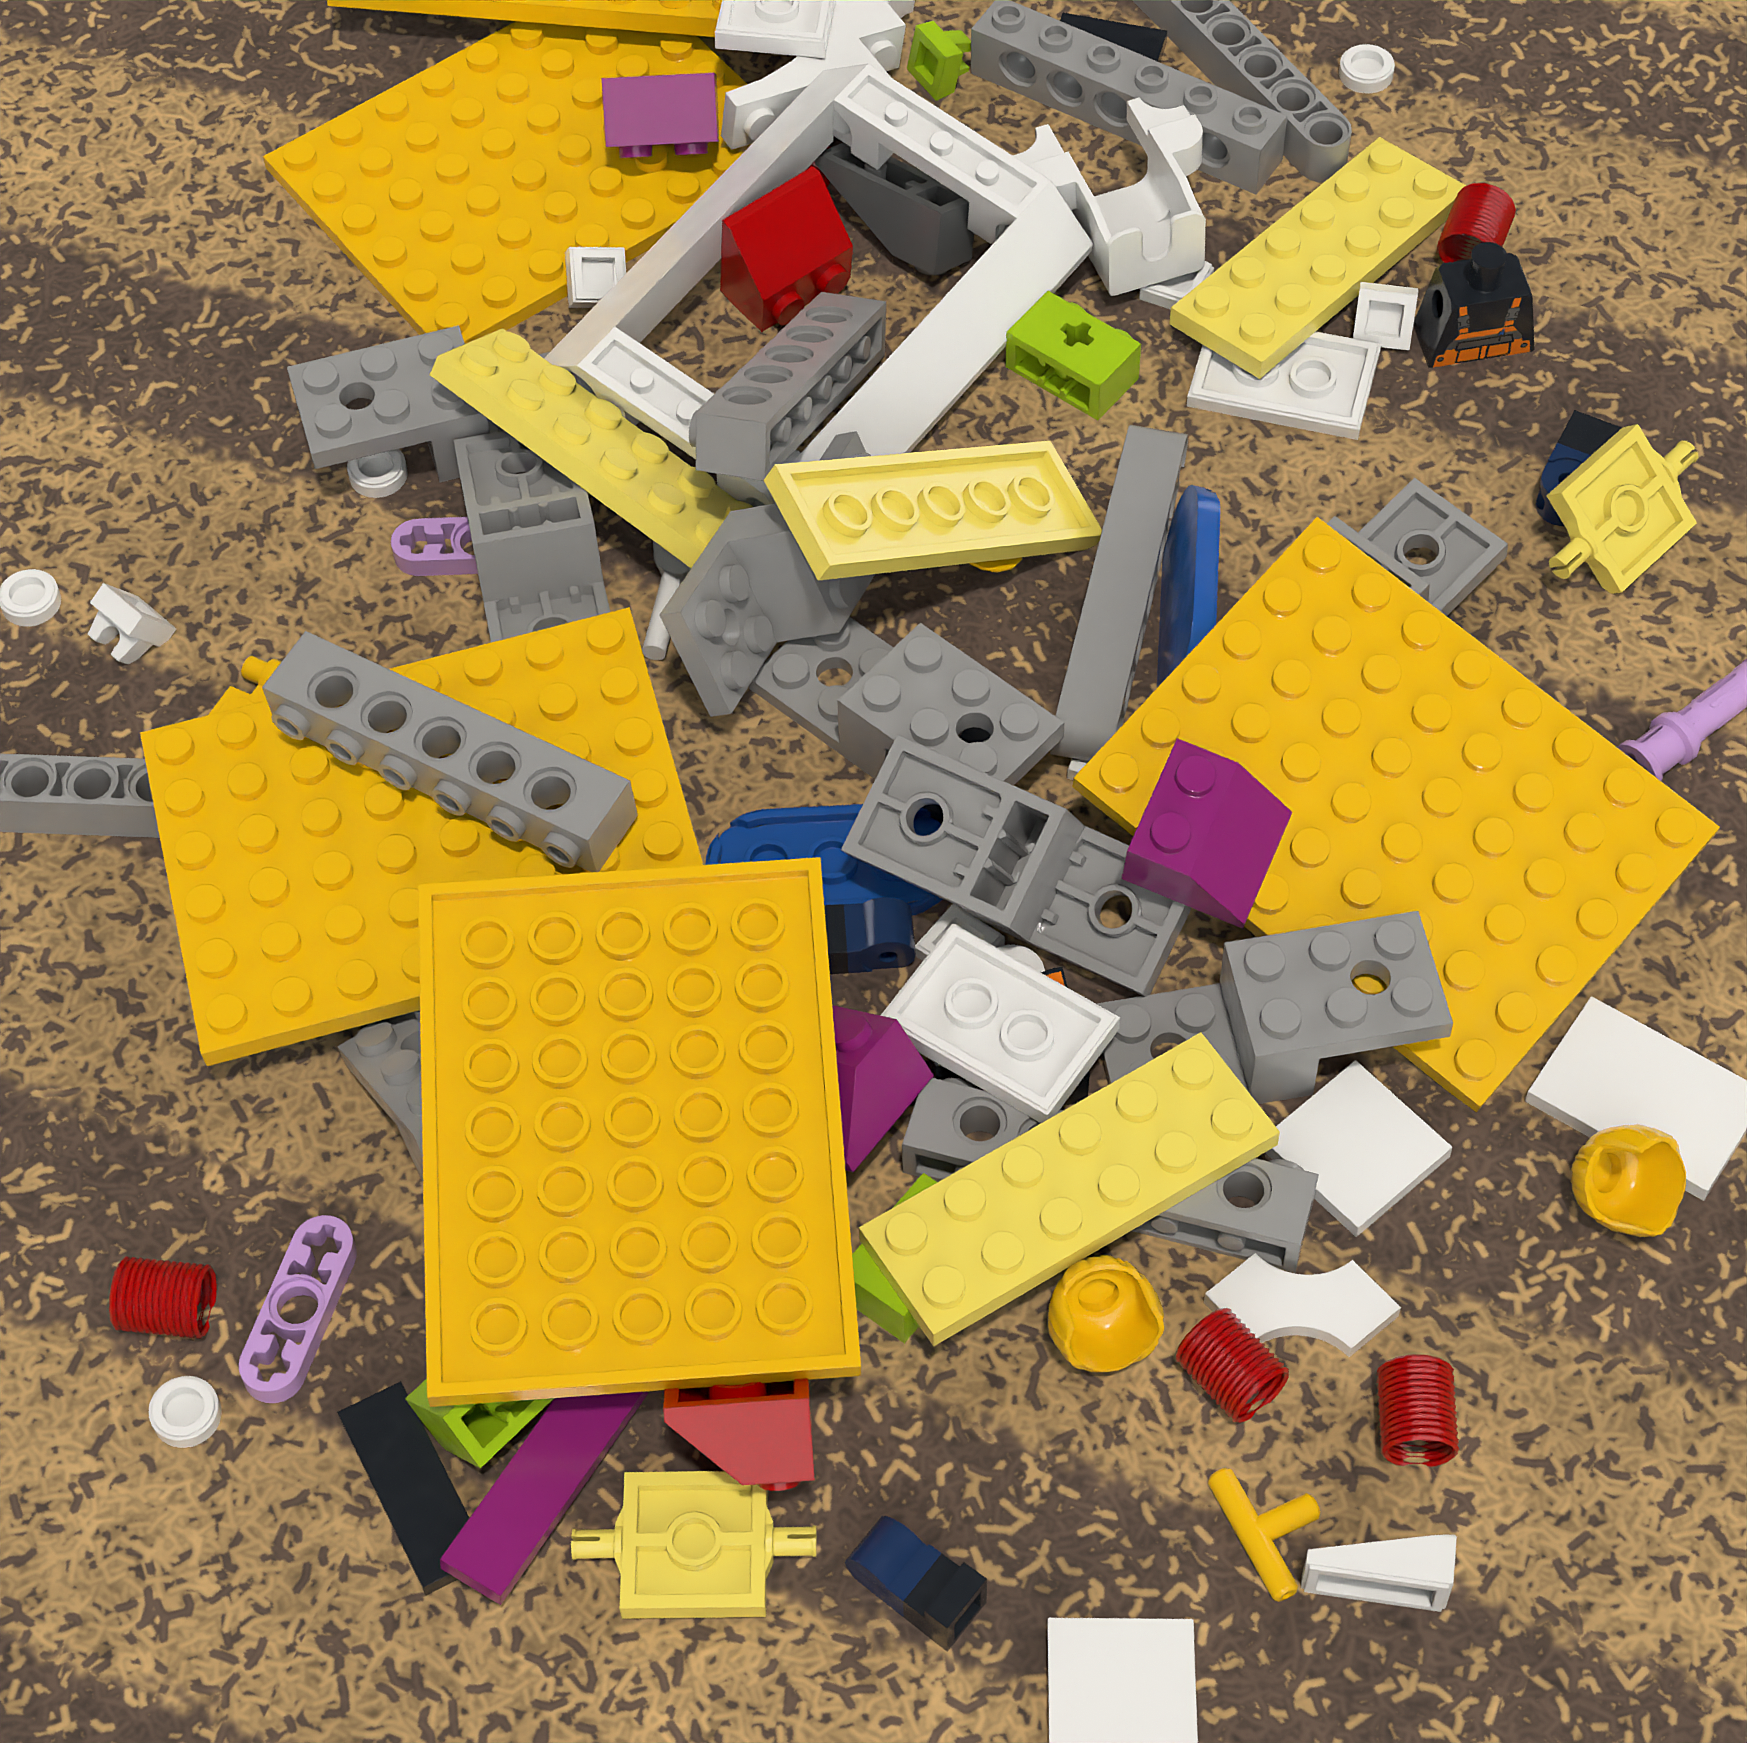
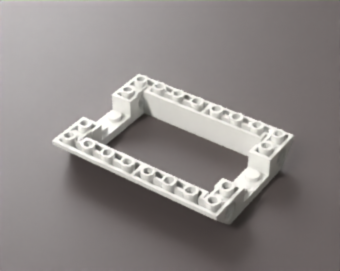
(1010, 206)

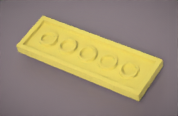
(1317, 257)
(588, 441)
(932, 508)
(1067, 1188)

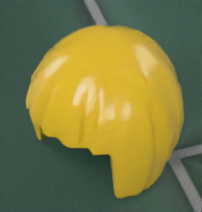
(1630, 1179)
(1104, 1315)

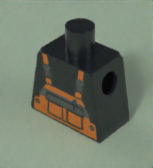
(1476, 309)

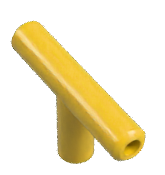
(1259, 1531)

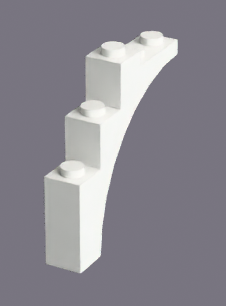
(858, 35)

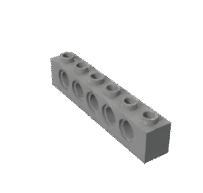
(1097, 78)
(789, 386)
(483, 750)
(1206, 1220)

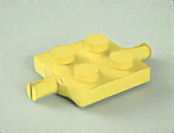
(1622, 509)
(692, 1545)

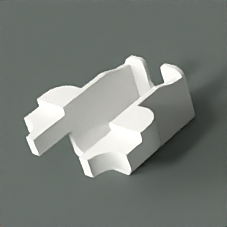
(1142, 229)

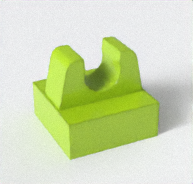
(937, 58)

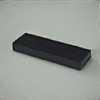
(407, 1480)

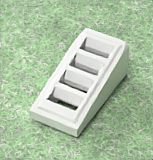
(1392, 1572)

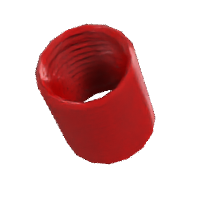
(1478, 212)
(161, 1297)
(1231, 1364)
(1417, 1405)

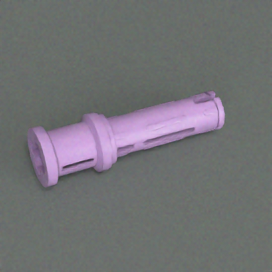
(1678, 735)

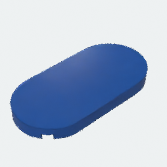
(1188, 578)
(819, 833)

